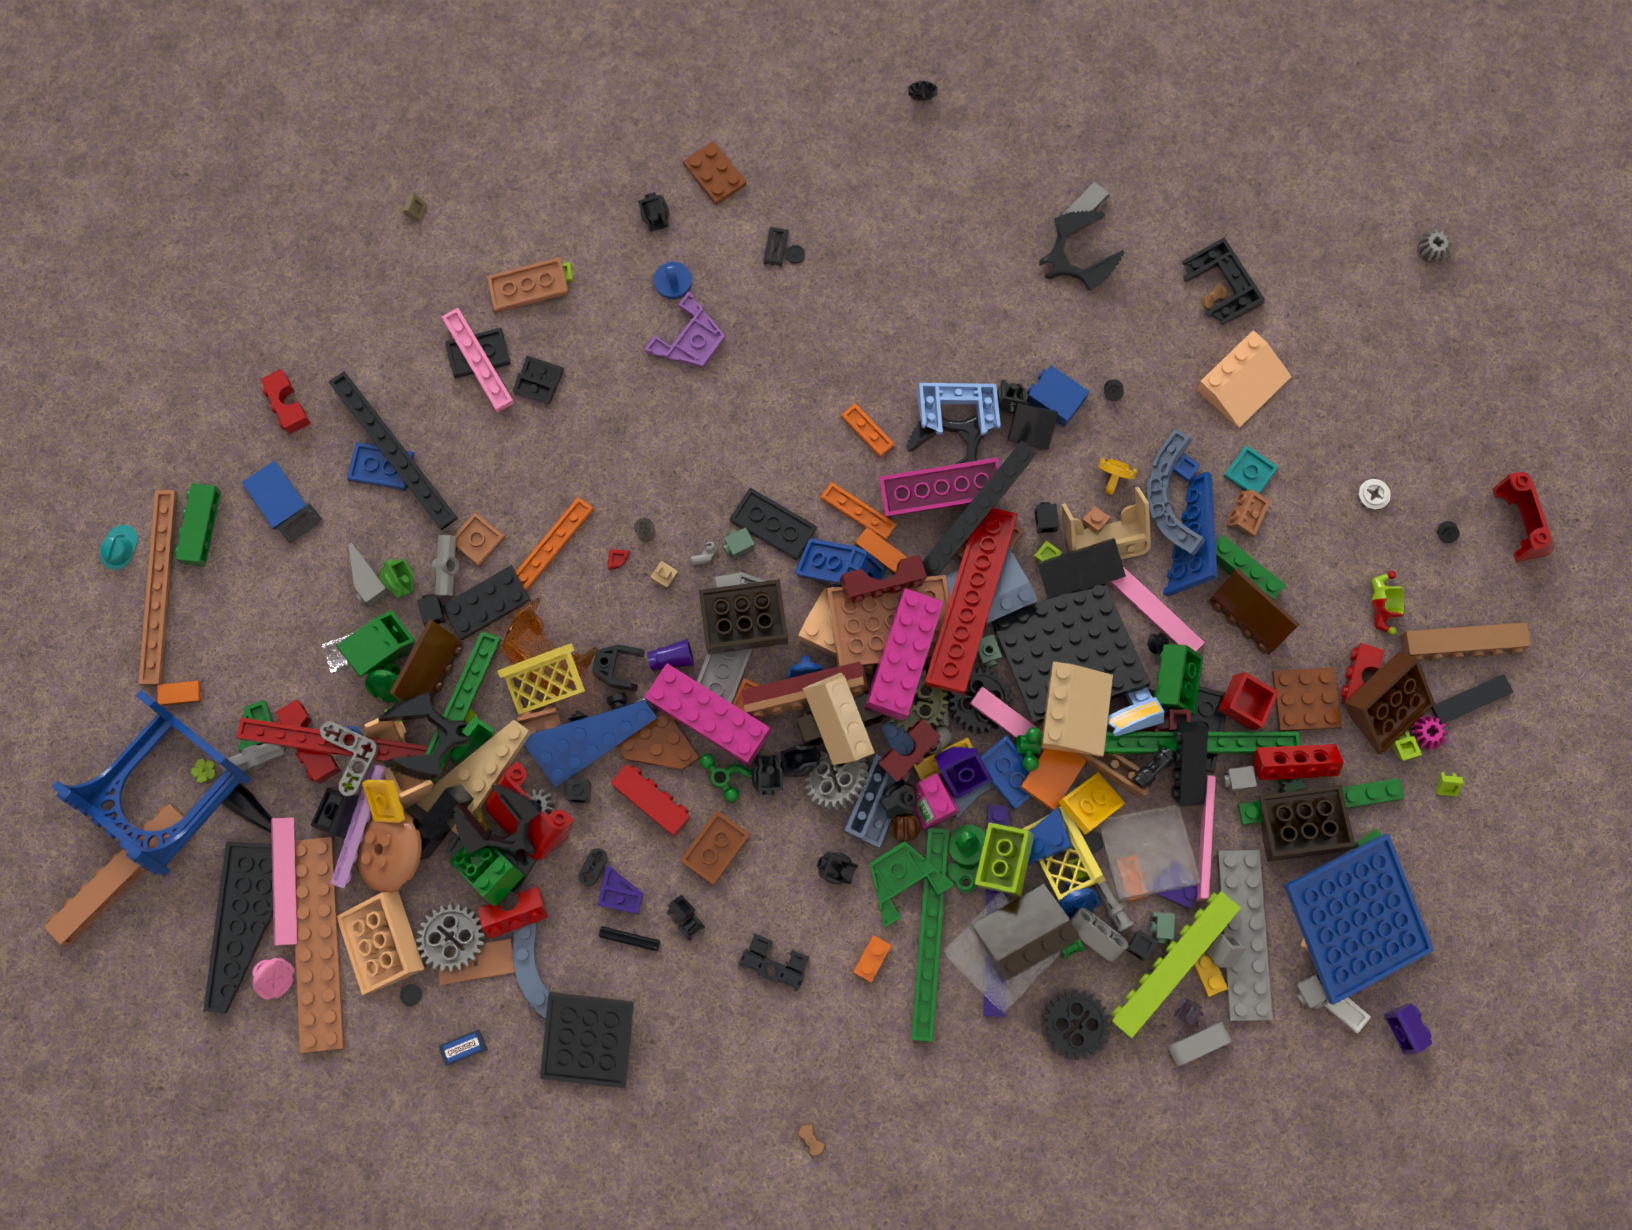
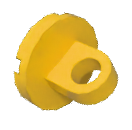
(1117, 470)

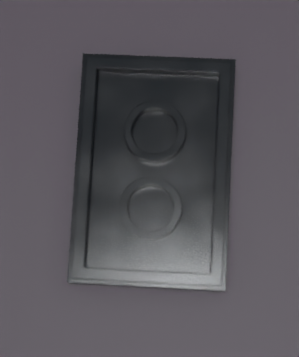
(493, 345)

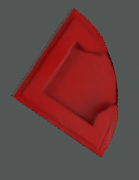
(617, 558)

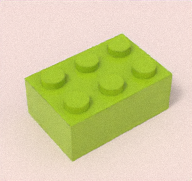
(1004, 859)

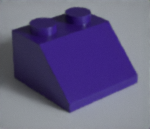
(963, 769)
(1409, 1029)

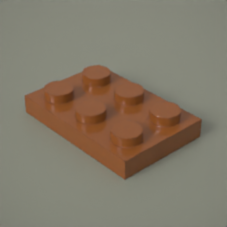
(714, 172)
(715, 847)

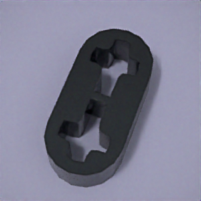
(589, 864)

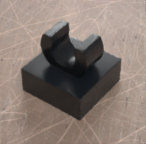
(681, 908)

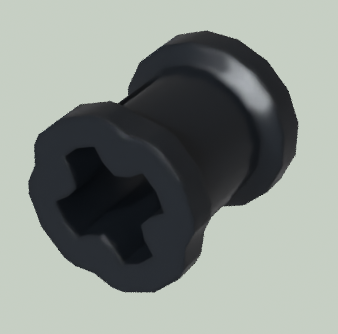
(689, 933)

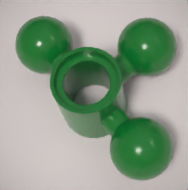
(1028, 746)

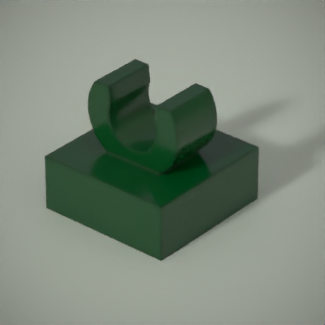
(1291, 786)

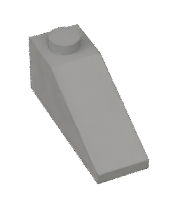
(365, 580)

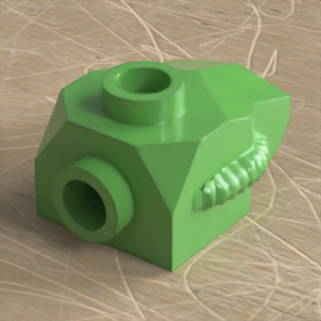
(397, 577)

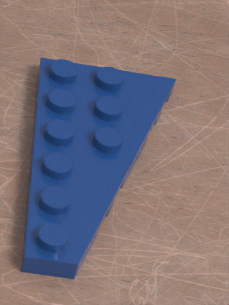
(576, 744)

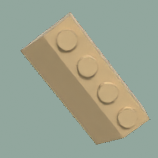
(838, 720)

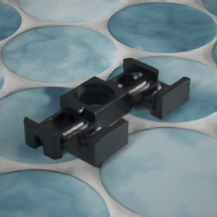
(789, 975)

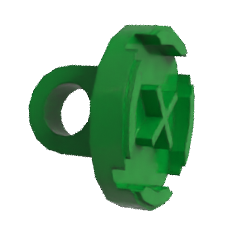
(381, 682)
(967, 845)

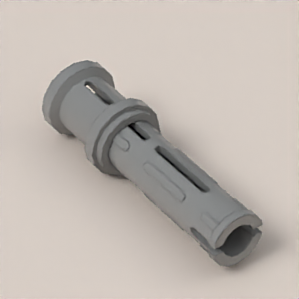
(1115, 910)

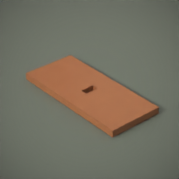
(494, 961)

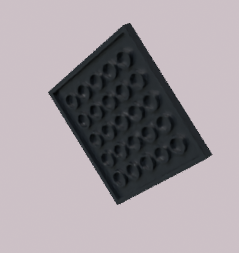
(1072, 630)

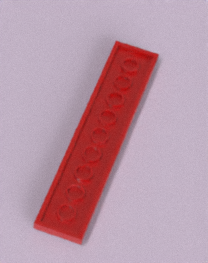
(971, 602)

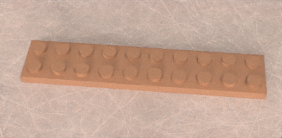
(317, 948)

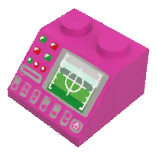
(934, 801)

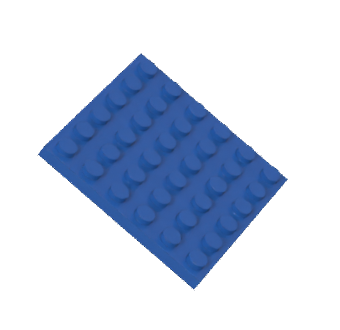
(1358, 918)

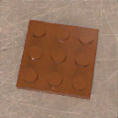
(1306, 699)

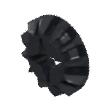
(922, 90)

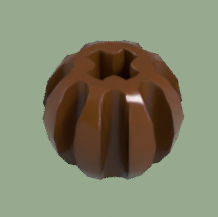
(905, 827)

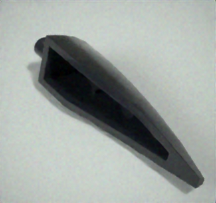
(245, 804)

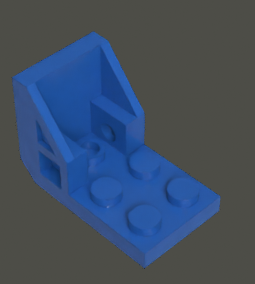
(829, 560)

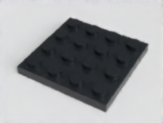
(587, 1040)

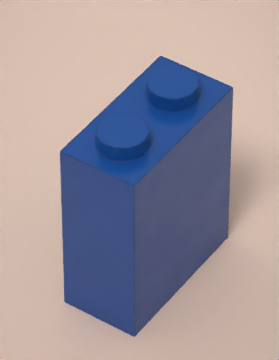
(1057, 393)

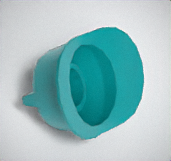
(118, 547)

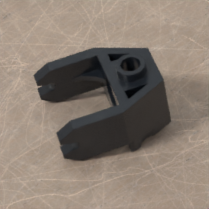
(606, 672)

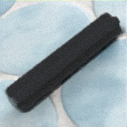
(629, 938)

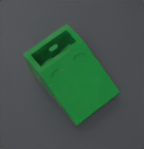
(376, 644)
(487, 872)

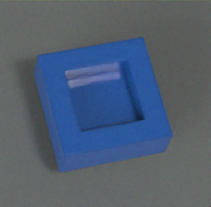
(1186, 467)

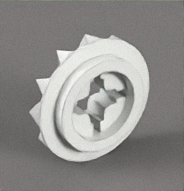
(1383, 493)

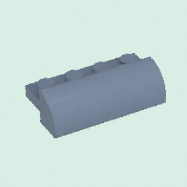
(868, 816)

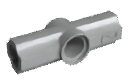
(445, 565)
(256, 756)

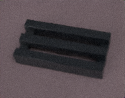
(773, 261)
(313, 513)

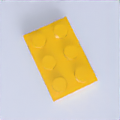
(1091, 803)

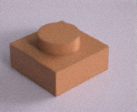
(1096, 520)

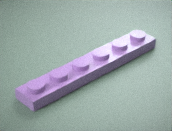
(355, 832)

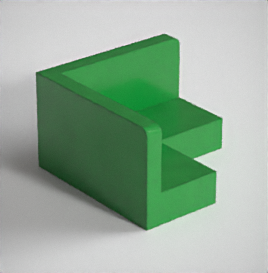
(479, 734)

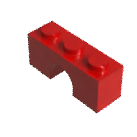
(277, 388)
(1363, 659)
(528, 911)

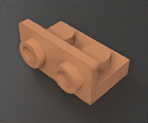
(1248, 512)
(538, 721)

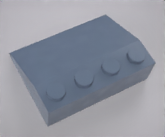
(1012, 590)

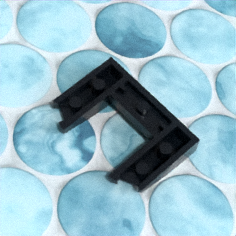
(1221, 255)

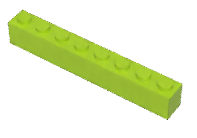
(1175, 964)

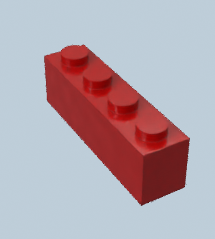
(651, 800)

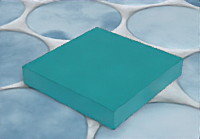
(1250, 470)

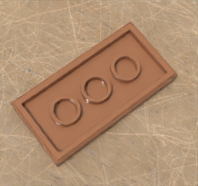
(528, 285)

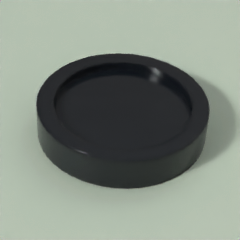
(795, 254)
(1094, 841)
(410, 995)

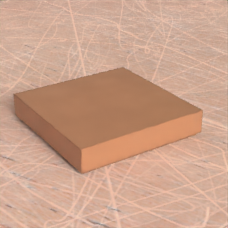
(477, 539)

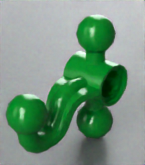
(730, 794)

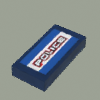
(462, 1047)

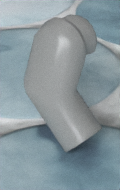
(707, 555)

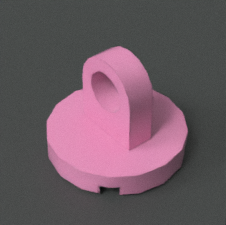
(272, 978)

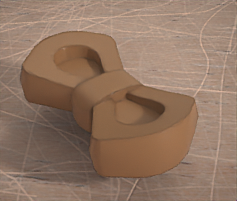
(1218, 292)
(807, 1133)

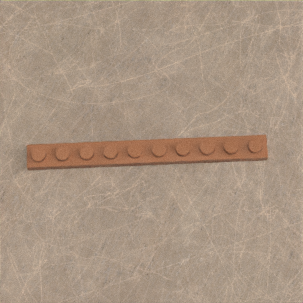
(157, 588)

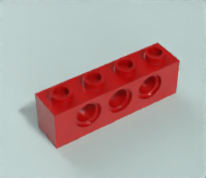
(1297, 762)

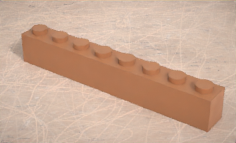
(107, 884)

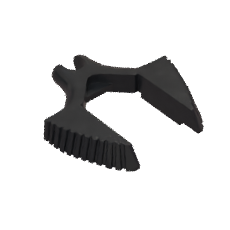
(1067, 226)
(965, 428)
(424, 766)
(476, 837)

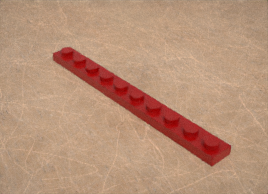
(311, 740)

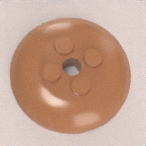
(389, 854)

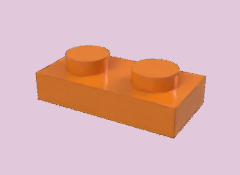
(872, 958)

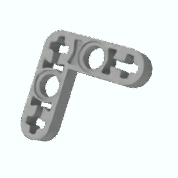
(356, 748)

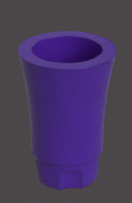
(675, 655)

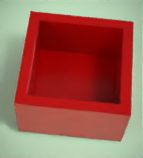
(1248, 701)

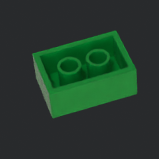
(1179, 678)

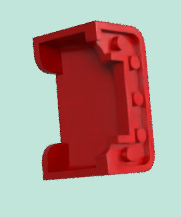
(1521, 490)
(544, 830)

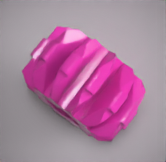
(1437, 732)

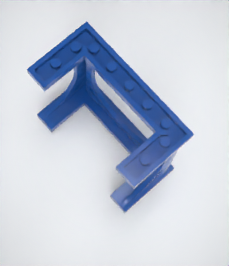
(91, 795)

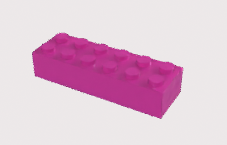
(935, 487)
(904, 654)
(708, 714)

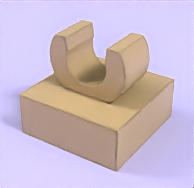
(664, 574)

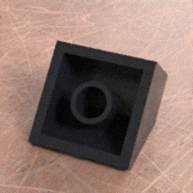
(335, 813)

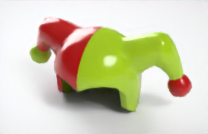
(1386, 602)

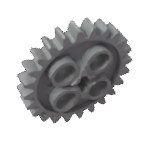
(820, 783)
(438, 952)

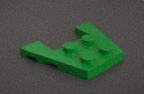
(899, 871)

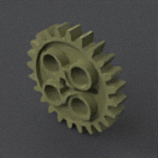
(934, 709)

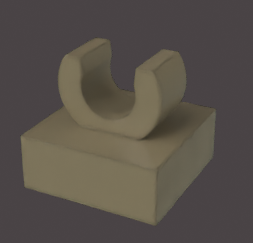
(414, 207)

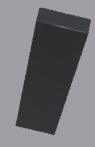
(1472, 699)

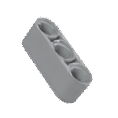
(1091, 199)
(1098, 935)
(1199, 1043)

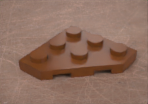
(659, 745)

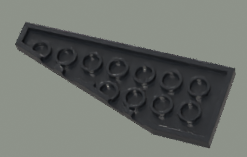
(241, 919)

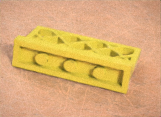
(541, 662)
(1082, 851)

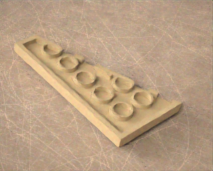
(482, 768)

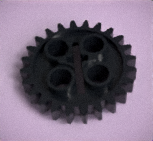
(971, 717)
(1089, 1038)

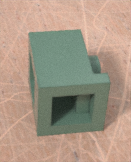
(1162, 927)

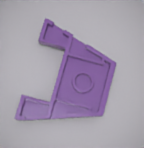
(697, 340)

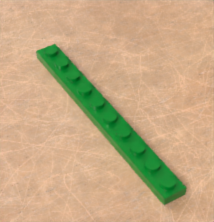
(1217, 742)
(929, 941)

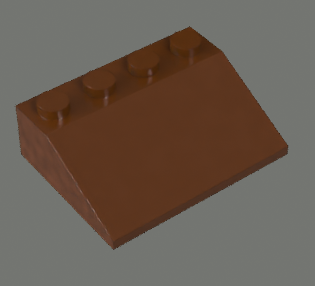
(1253, 612)
(428, 663)
(1390, 701)

